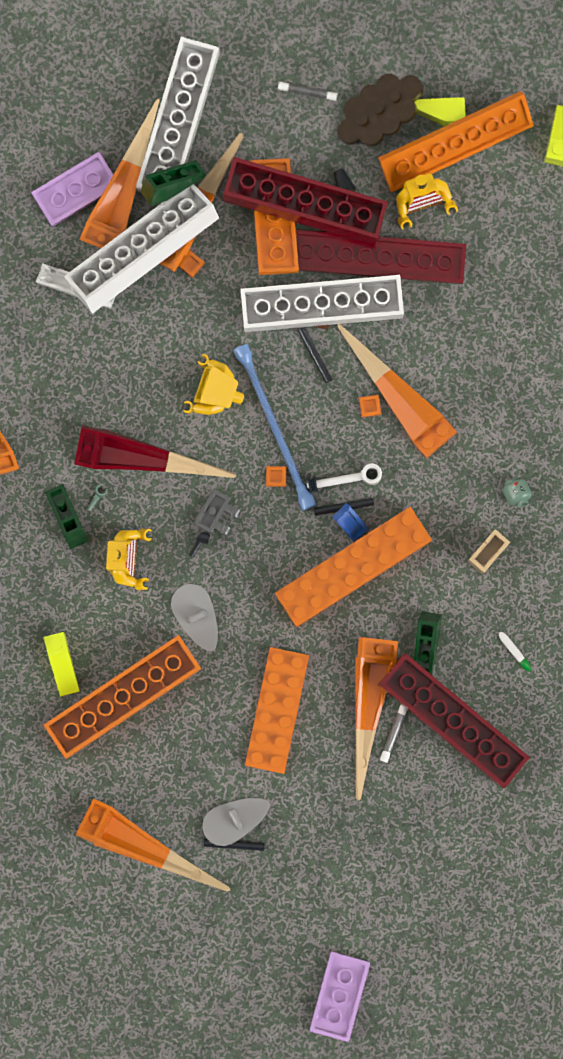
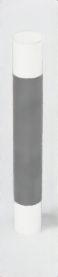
(307, 91)
(393, 734)

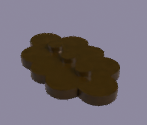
(380, 110)

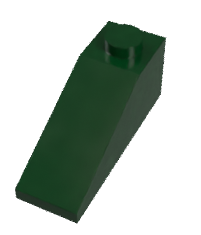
(169, 182)
(66, 516)
(427, 640)

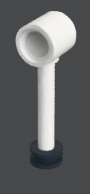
(313, 484)

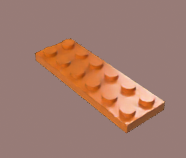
(274, 235)
(277, 710)

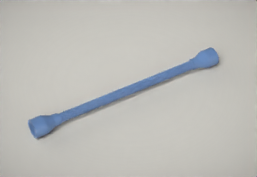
(244, 356)

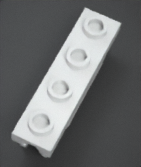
(54, 279)

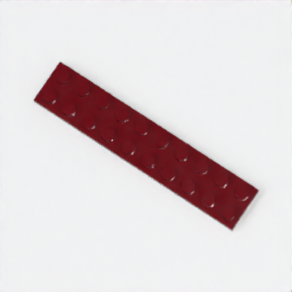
(389, 256)

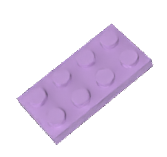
(73, 189)
(339, 996)

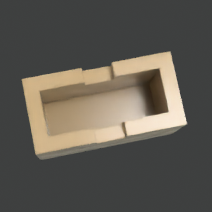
(488, 551)

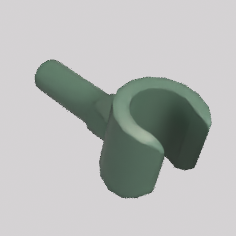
(96, 498)

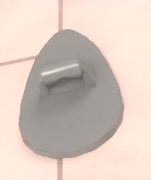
(196, 615)
(234, 820)

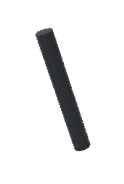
(315, 355)
(336, 507)
(238, 845)

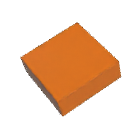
(191, 264)
(370, 406)
(275, 476)

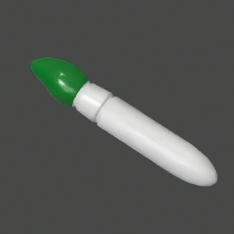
(515, 651)

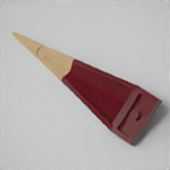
(112, 450)

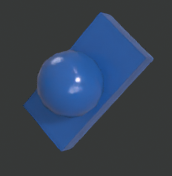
(350, 522)

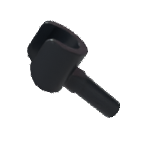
(203, 537)

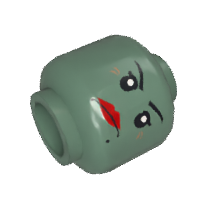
(517, 492)

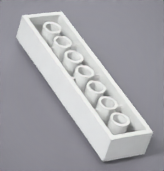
(180, 107)
(141, 247)
(322, 303)

